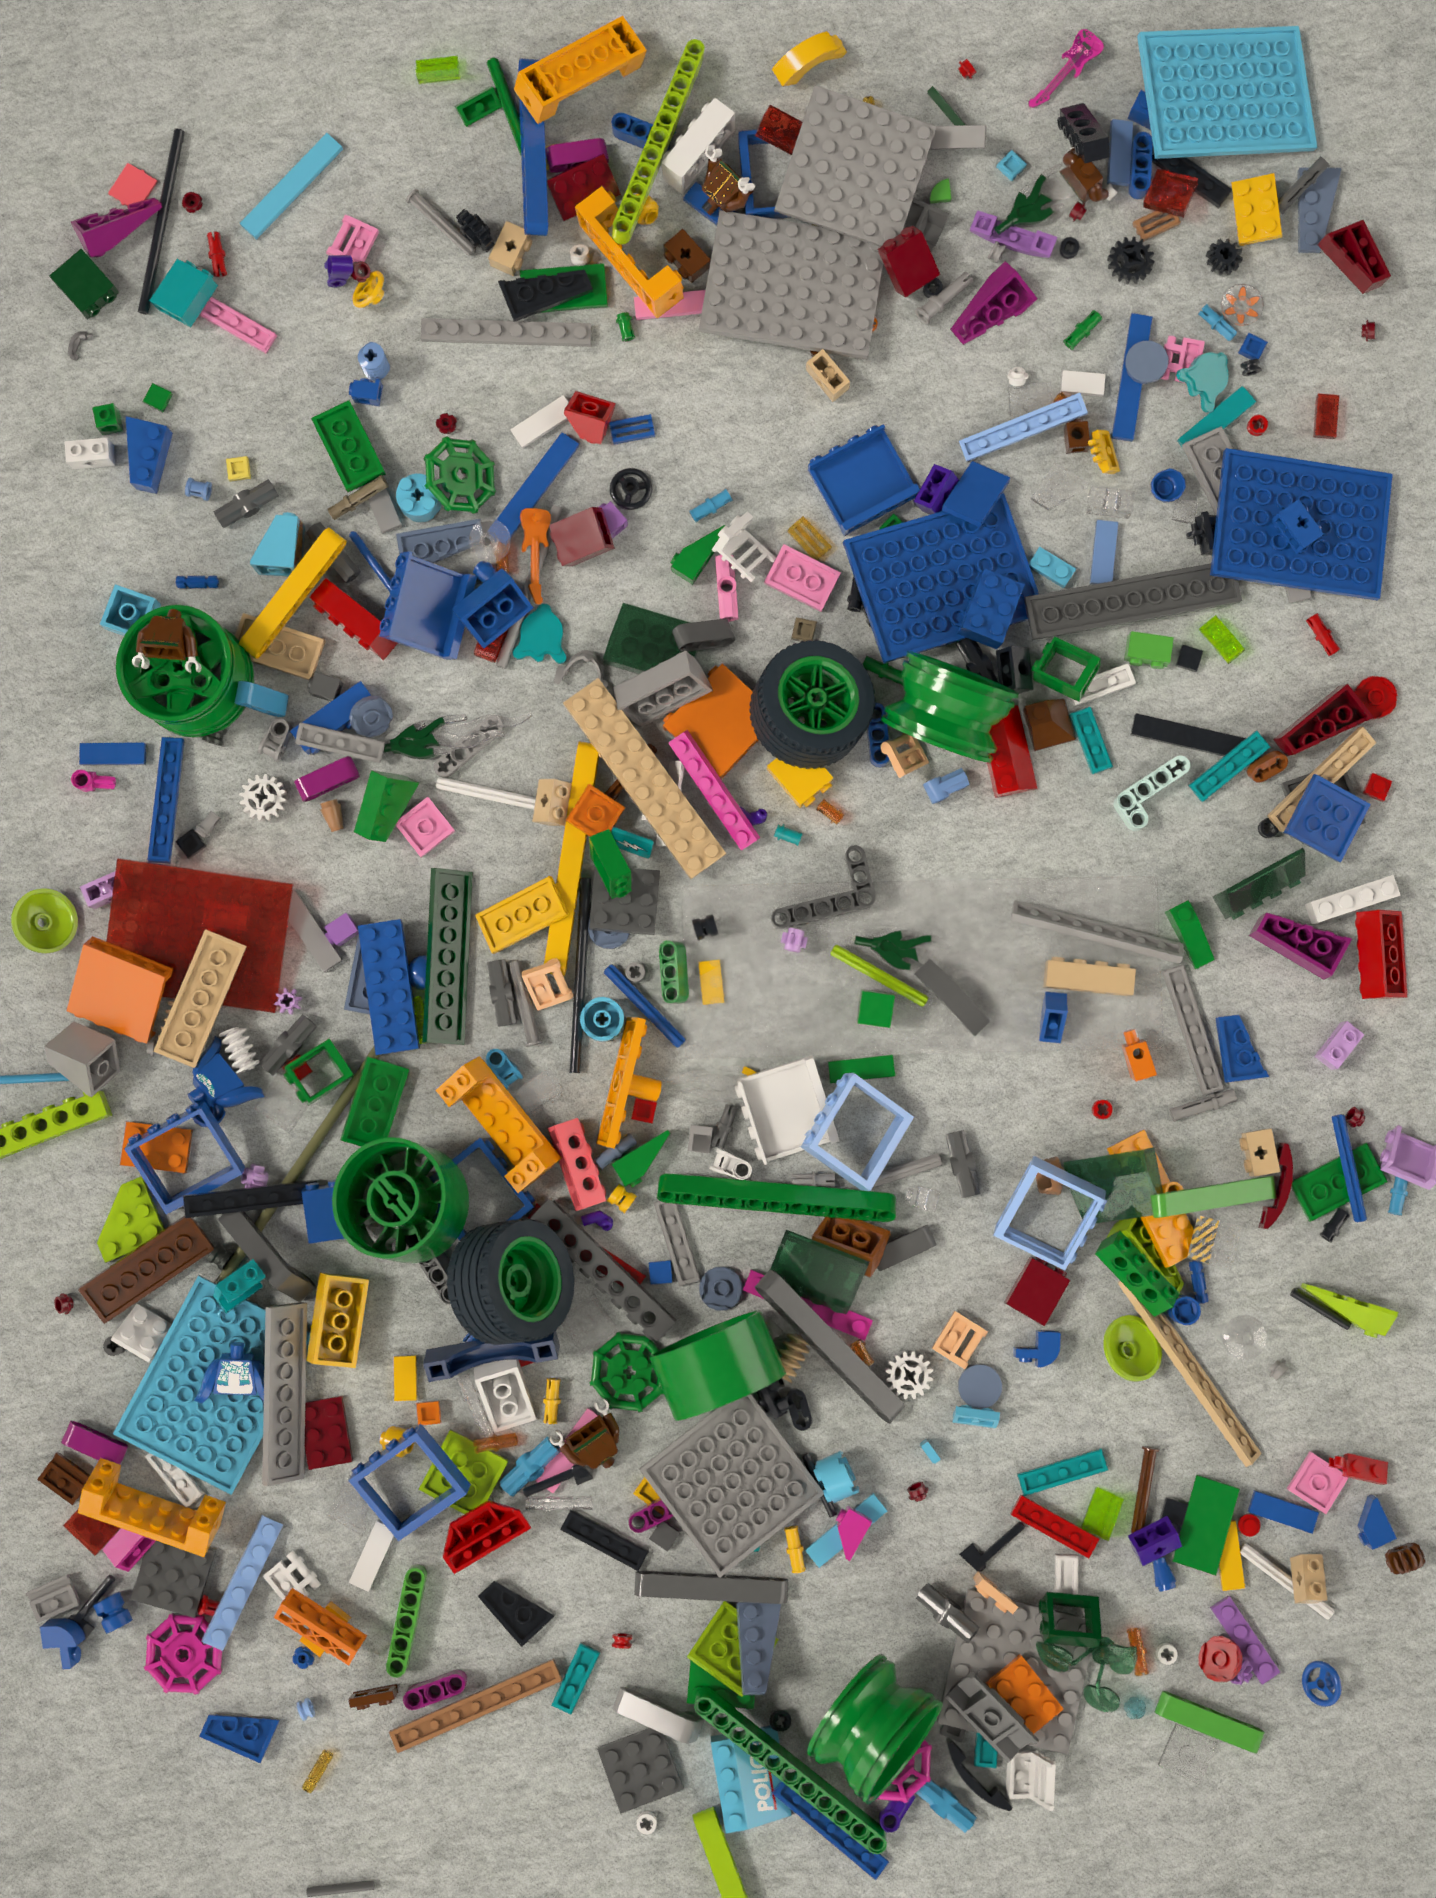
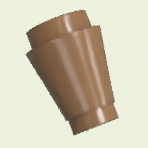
(332, 814)

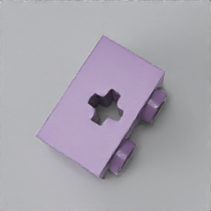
(99, 891)
(1339, 1045)

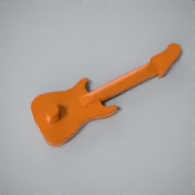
(535, 527)

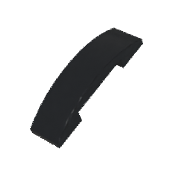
(993, 1797)

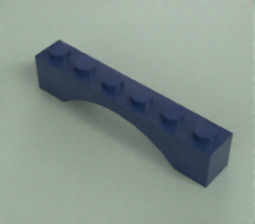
(451, 1360)

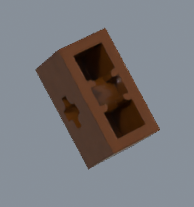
(683, 245)

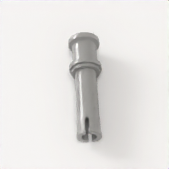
(936, 303)

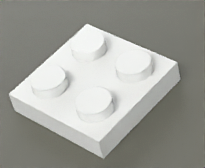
(141, 1332)

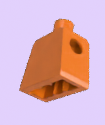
(1139, 1066)

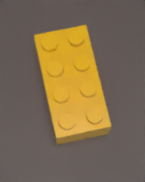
(337, 1320)

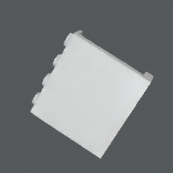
(783, 1107)

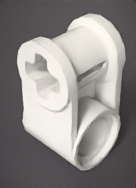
(729, 1165)

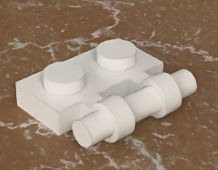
(282, 1578)

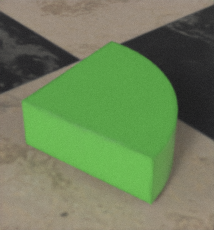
(941, 192)

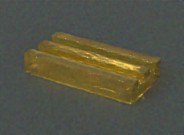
(821, 552)

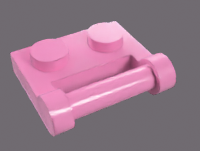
(359, 242)

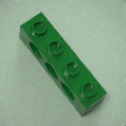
(1137, 1273)

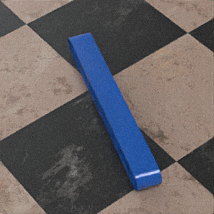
(533, 168)

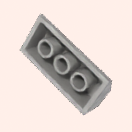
(662, 689)

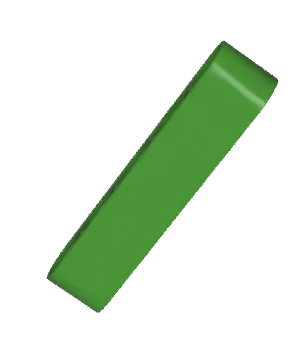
(406, 1631)
(1209, 1722)

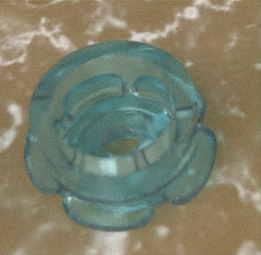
(1139, 1712)

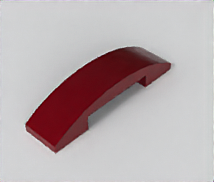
(1270, 1215)

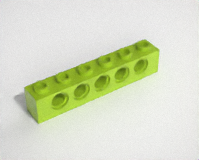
(97, 1110)

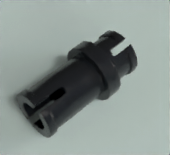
(854, 598)
(1332, 1228)

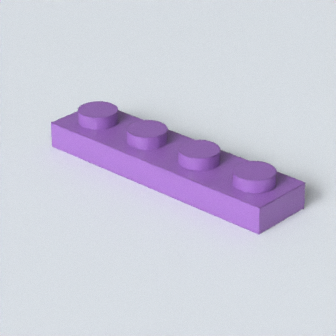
(1245, 1638)

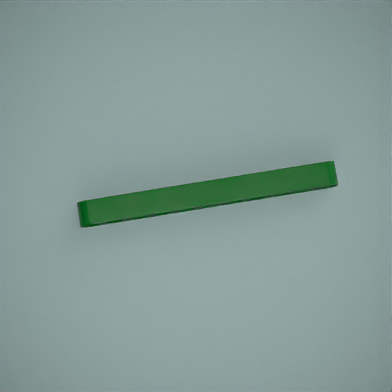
(776, 1197)
(794, 1780)

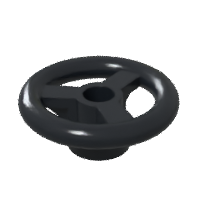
(625, 482)

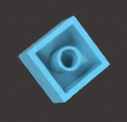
(125, 609)

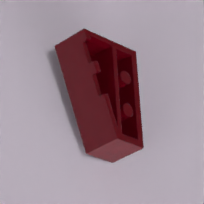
(1356, 256)

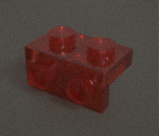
(779, 129)

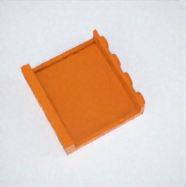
(718, 720)
(118, 989)

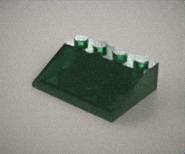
(641, 639)
(1261, 885)
(1127, 1179)
(819, 1271)

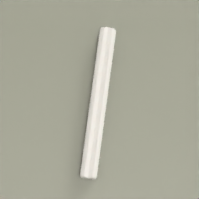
(486, 793)
(1281, 1577)

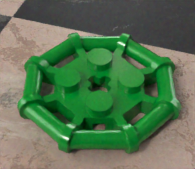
(452, 483)
(618, 1379)

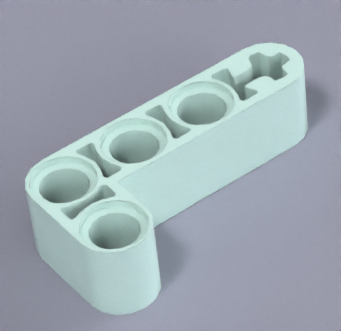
(1153, 787)

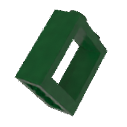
(1091, 1606)

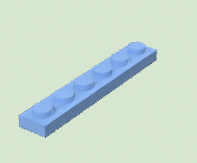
(1023, 427)
(242, 1583)

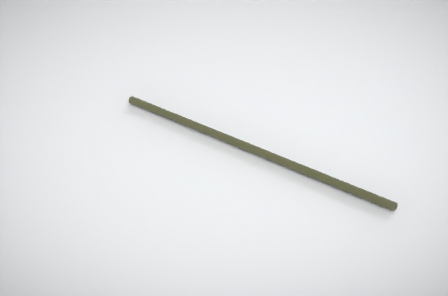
(302, 1161)

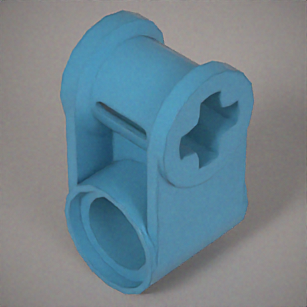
(504, 1069)

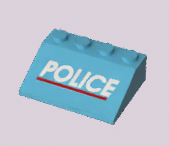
(745, 1786)

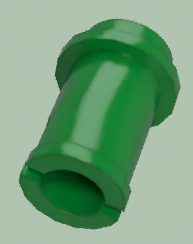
(625, 326)

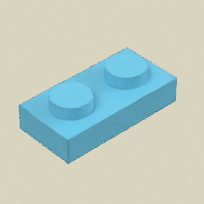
(1051, 567)
(985, 1417)

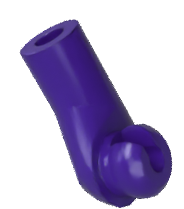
(599, 1218)

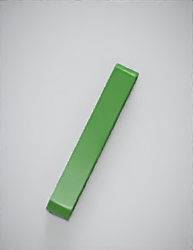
(1213, 1196)

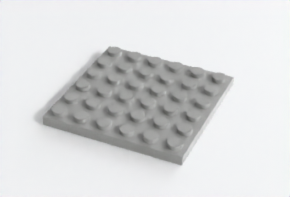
(854, 167)
(731, 1482)
(999, 1642)

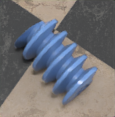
(373, 361)

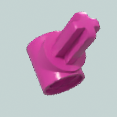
(94, 781)

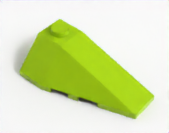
(1138, 1235)
(1363, 1315)

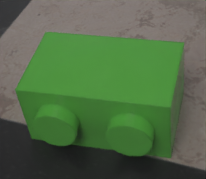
(1148, 649)

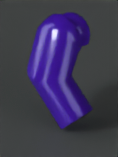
(755, 817)

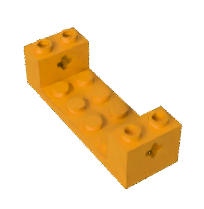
(578, 66)
(660, 291)
(502, 1120)
(148, 1514)

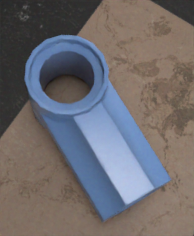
(942, 787)

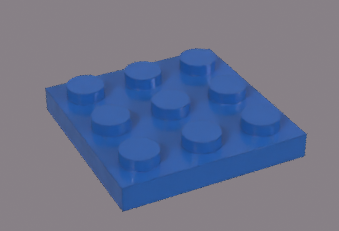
(1327, 818)

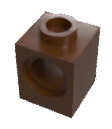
(1076, 445)

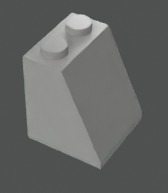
(84, 1057)

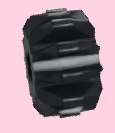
(1231, 260)

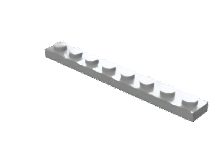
(506, 332)
(1097, 932)

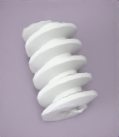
(239, 1050)

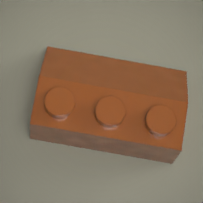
(854, 1238)

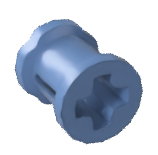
(198, 489)

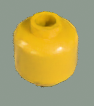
(649, 212)
(391, 1433)

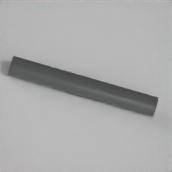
(340, 1888)

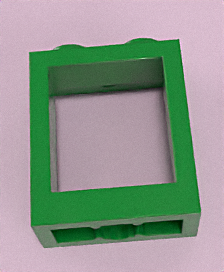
(1059, 646)
(610, 864)
(336, 1059)

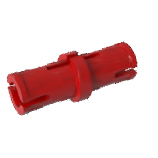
(216, 254)
(1323, 634)

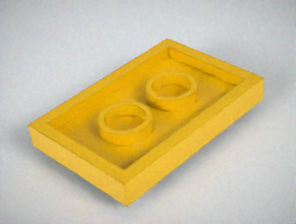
(1257, 209)

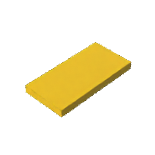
(522, 914)

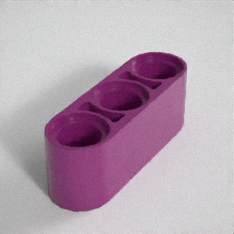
(570, 154)
(327, 779)
(94, 1443)
(650, 1519)
(427, 1697)

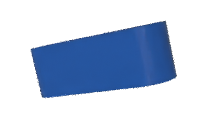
(633, 126)
(1142, 156)
(873, 744)

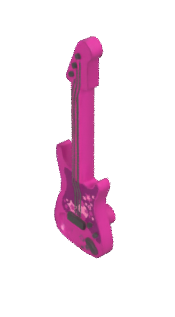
(1084, 48)

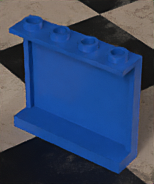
(862, 479)
(422, 605)

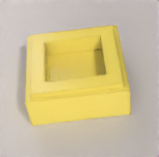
(238, 468)

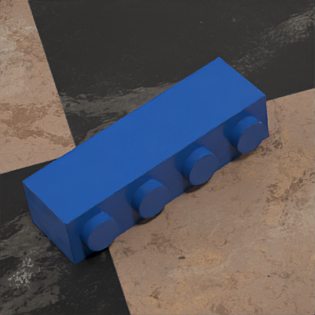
(336, 713)

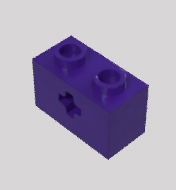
(936, 489)
(1154, 1541)

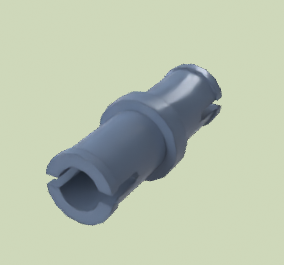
(612, 1154)

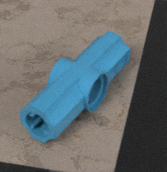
(529, 1467)
(947, 1805)

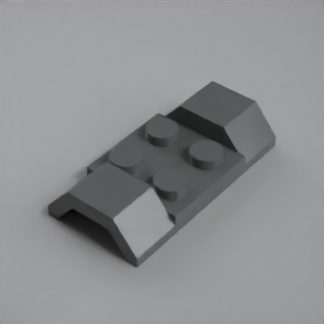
(928, 220)
(990, 1716)

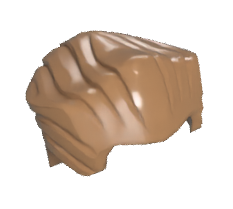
(1046, 1184)

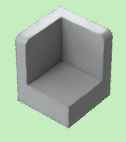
(700, 1139)

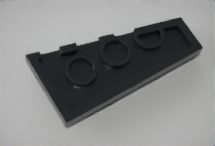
(543, 292)

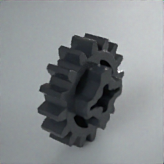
(475, 230)
(1121, 255)

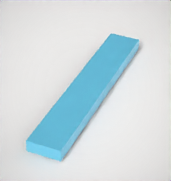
(291, 186)

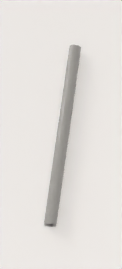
(513, 631)

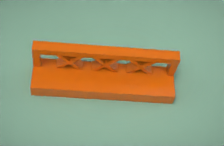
(321, 1624)

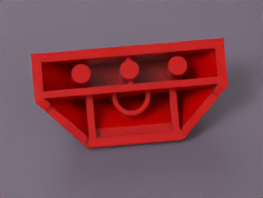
(481, 1533)

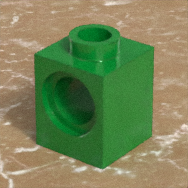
(107, 419)

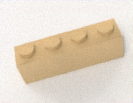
(1088, 977)

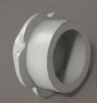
(1277, 1370)

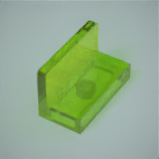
(437, 69)
(1102, 1513)

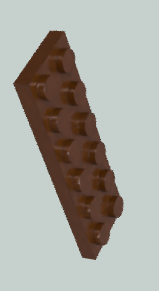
(146, 1268)

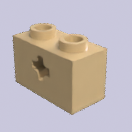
(510, 237)
(827, 375)
(551, 802)
(1264, 1163)
(1308, 1578)

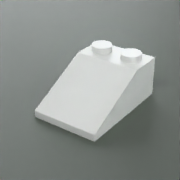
(504, 1394)

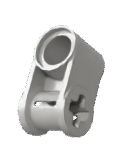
(275, 741)

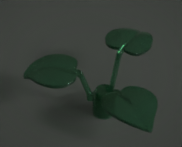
(1119, 1658)

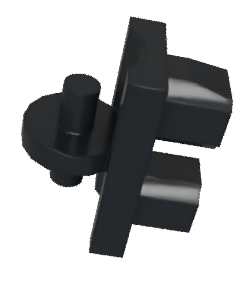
(1202, 532)
(772, 1401)

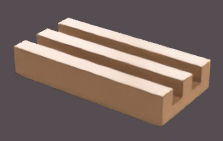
(1140, 230)

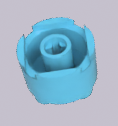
(406, 494)
(611, 1010)
(836, 1477)

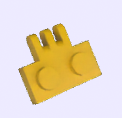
(1104, 452)

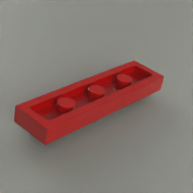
(1054, 1526)

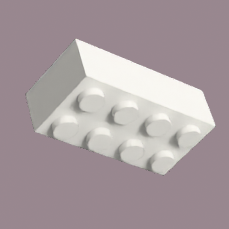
(688, 156)

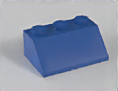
(492, 608)

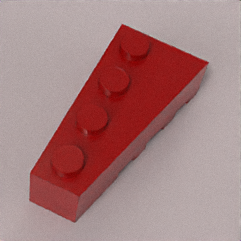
(352, 617)

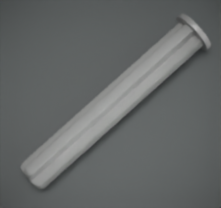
(440, 222)
(524, 1004)
(908, 1169)

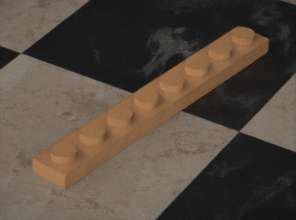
(475, 1705)

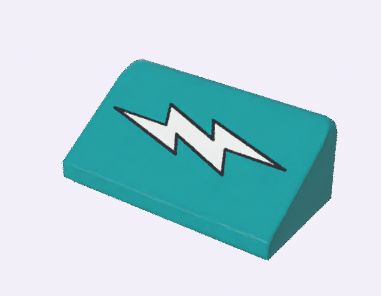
(633, 843)

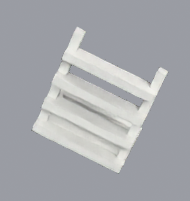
(733, 538)
(1031, 1777)

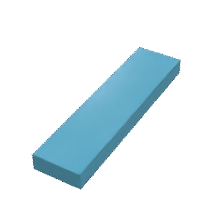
(830, 1543)

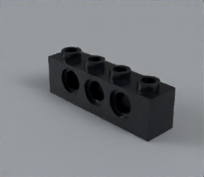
(1084, 133)

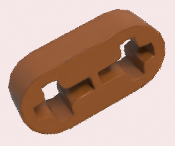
(1267, 766)

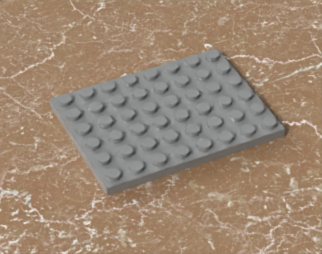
(791, 285)

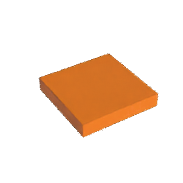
(594, 812)

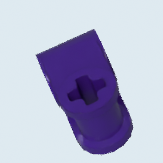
(339, 269)

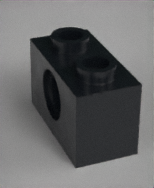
(1015, 668)

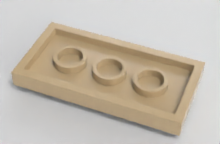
(289, 652)

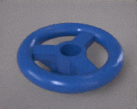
(1326, 1682)

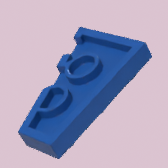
(1237, 1053)
(240, 1734)

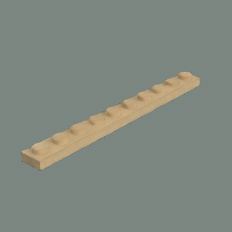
(1198, 1381)

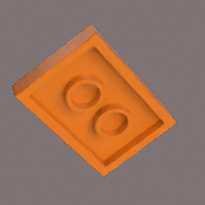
(165, 1152)
(1025, 1693)

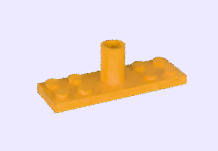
(626, 1083)
(1171, 1233)

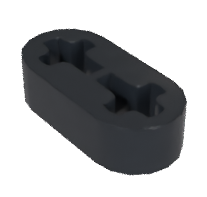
(803, 1407)

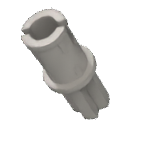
(813, 1179)

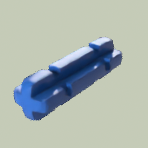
(197, 582)
(1198, 1282)

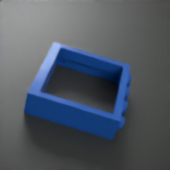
(744, 139)
(501, 1165)
(210, 1183)
(421, 1436)

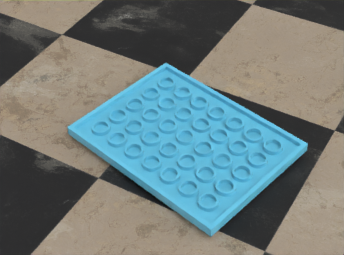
(1226, 91)
(162, 1417)

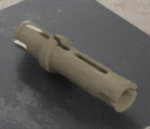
(350, 502)

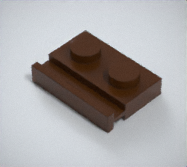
(64, 1478)
(381, 1695)

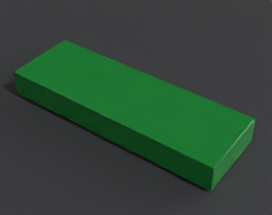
(865, 1068)

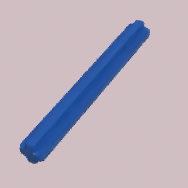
(644, 1006)
(1349, 1168)

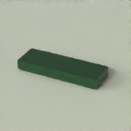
(945, 107)

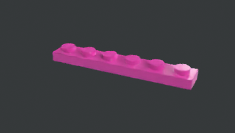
(714, 790)
(849, 1323)

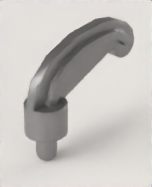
(75, 341)

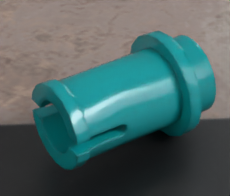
(787, 834)

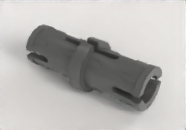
(724, 1126)

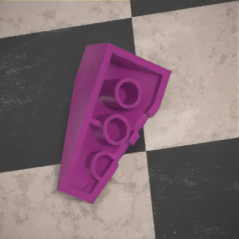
(104, 232)
(998, 299)

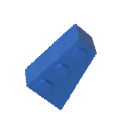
(147, 453)

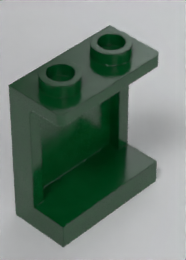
(84, 284)

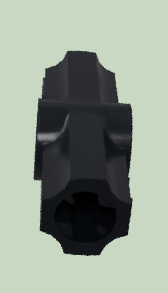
(975, 659)

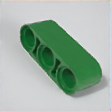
(680, 980)

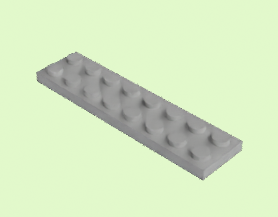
(284, 1393)

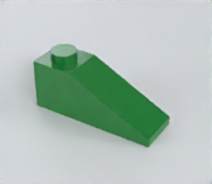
(695, 557)
(1190, 933)
(636, 1163)

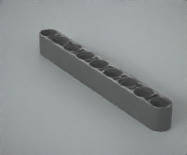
(829, 1346)

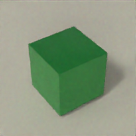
(875, 1008)

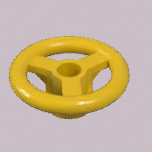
(372, 291)

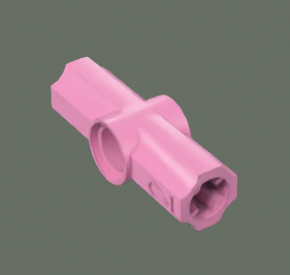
(727, 600)

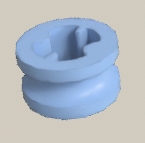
(305, 1709)

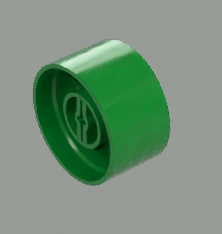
(388, 1192)
(717, 1365)

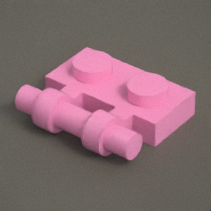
(1188, 352)

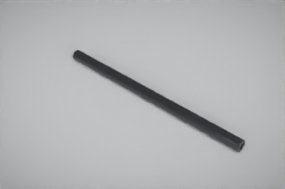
(161, 221)
(580, 974)

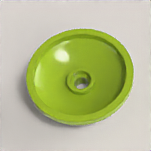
(58, 917)
(1141, 1348)

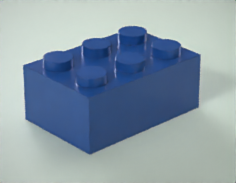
(990, 609)

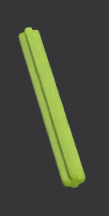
(879, 975)

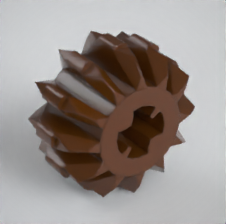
(1405, 1558)

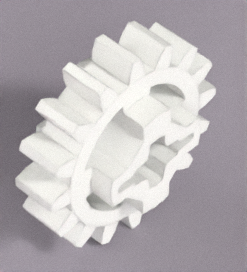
(264, 788)
(917, 1368)

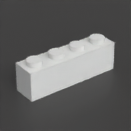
(1352, 899)

